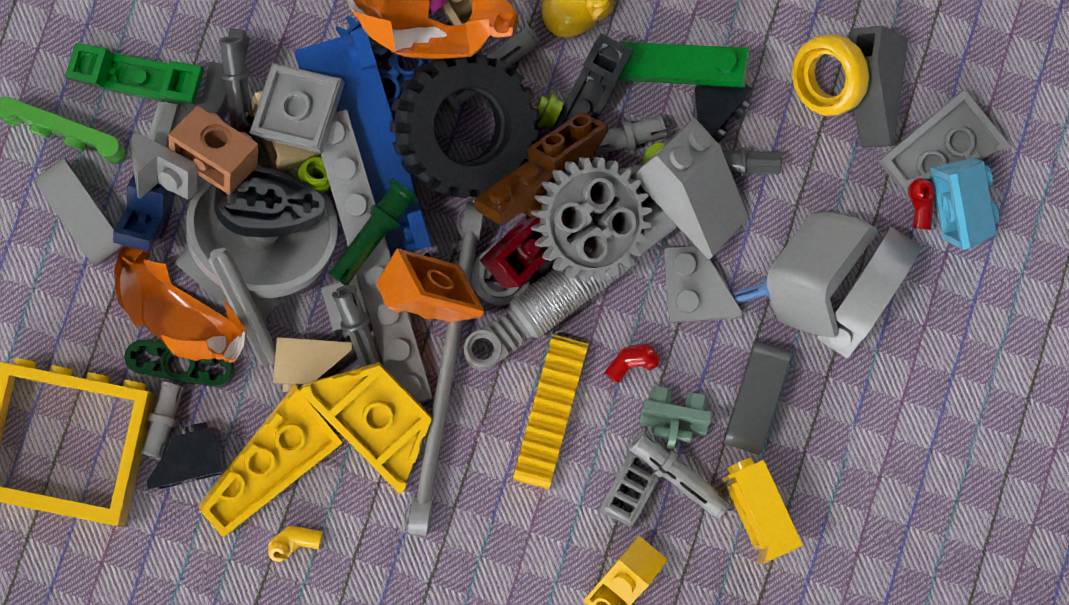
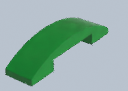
(135, 76)

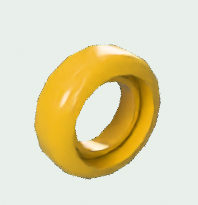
(855, 71)

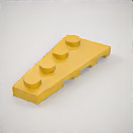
(275, 457)

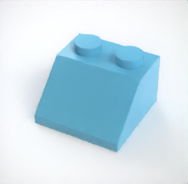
(965, 202)

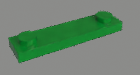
(687, 64)

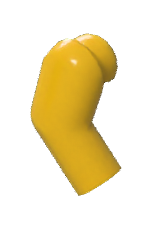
(291, 539)

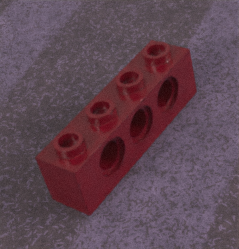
(517, 255)

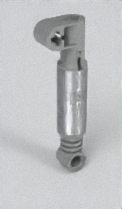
(555, 297)

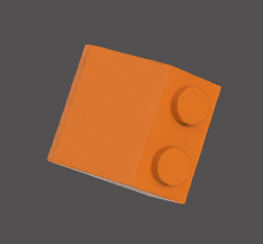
(428, 288)

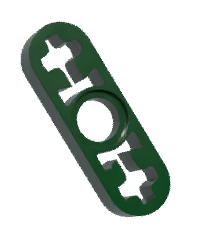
(151, 368)

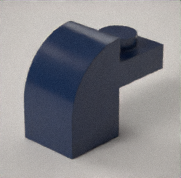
(144, 217)

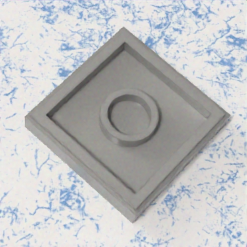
(297, 108)

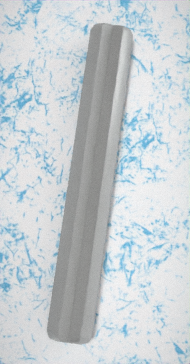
(243, 305)

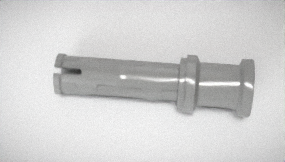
(523, 42)

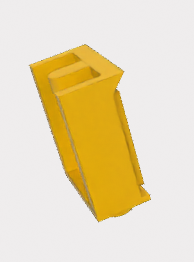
(761, 510)

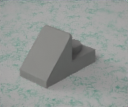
(159, 165)

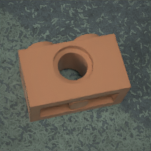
(221, 166)

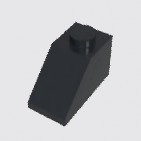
(190, 458)

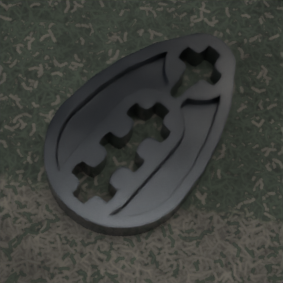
(257, 220)

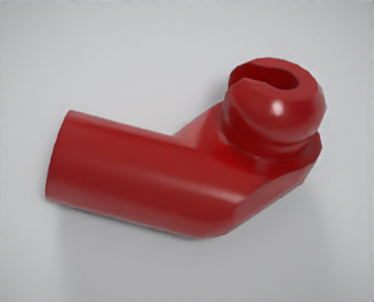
(922, 198)
(632, 356)

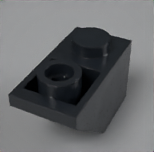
(717, 105)

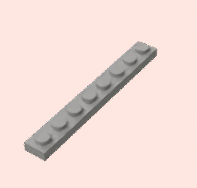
(353, 202)

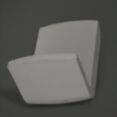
(814, 267)

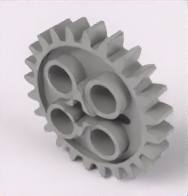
(573, 191)

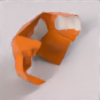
(408, 32)
(172, 315)

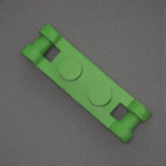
(75, 134)

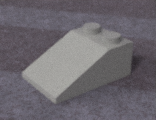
(695, 187)

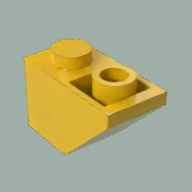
(628, 575)

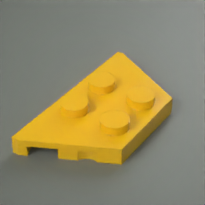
(374, 418)

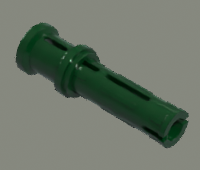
(384, 217)

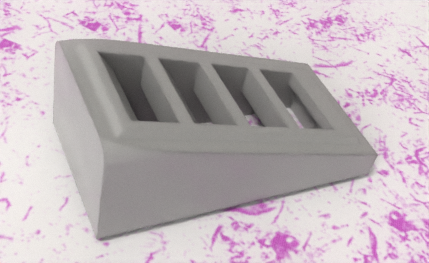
(618, 513)

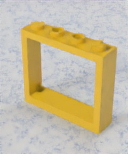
(131, 457)

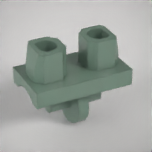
(675, 421)

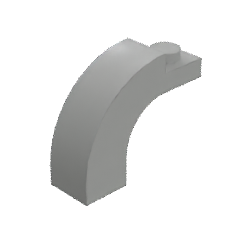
(872, 290)

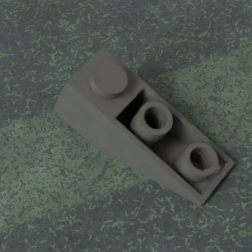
(879, 108)

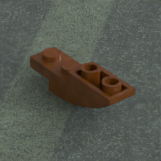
(516, 192)

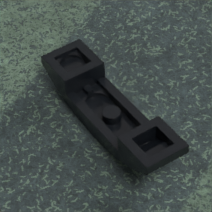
(596, 81)

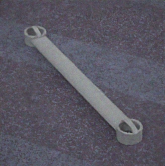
(423, 504)

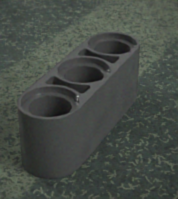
(757, 397)

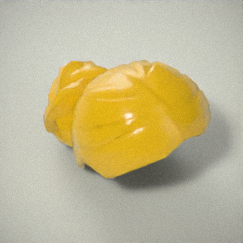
(573, 17)

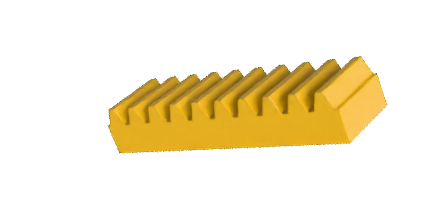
(550, 412)

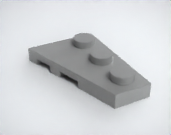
(949, 135)

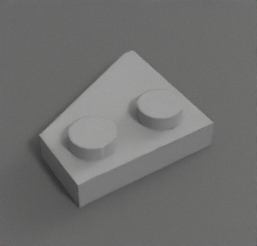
(696, 288)

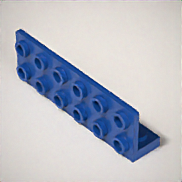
(365, 99)

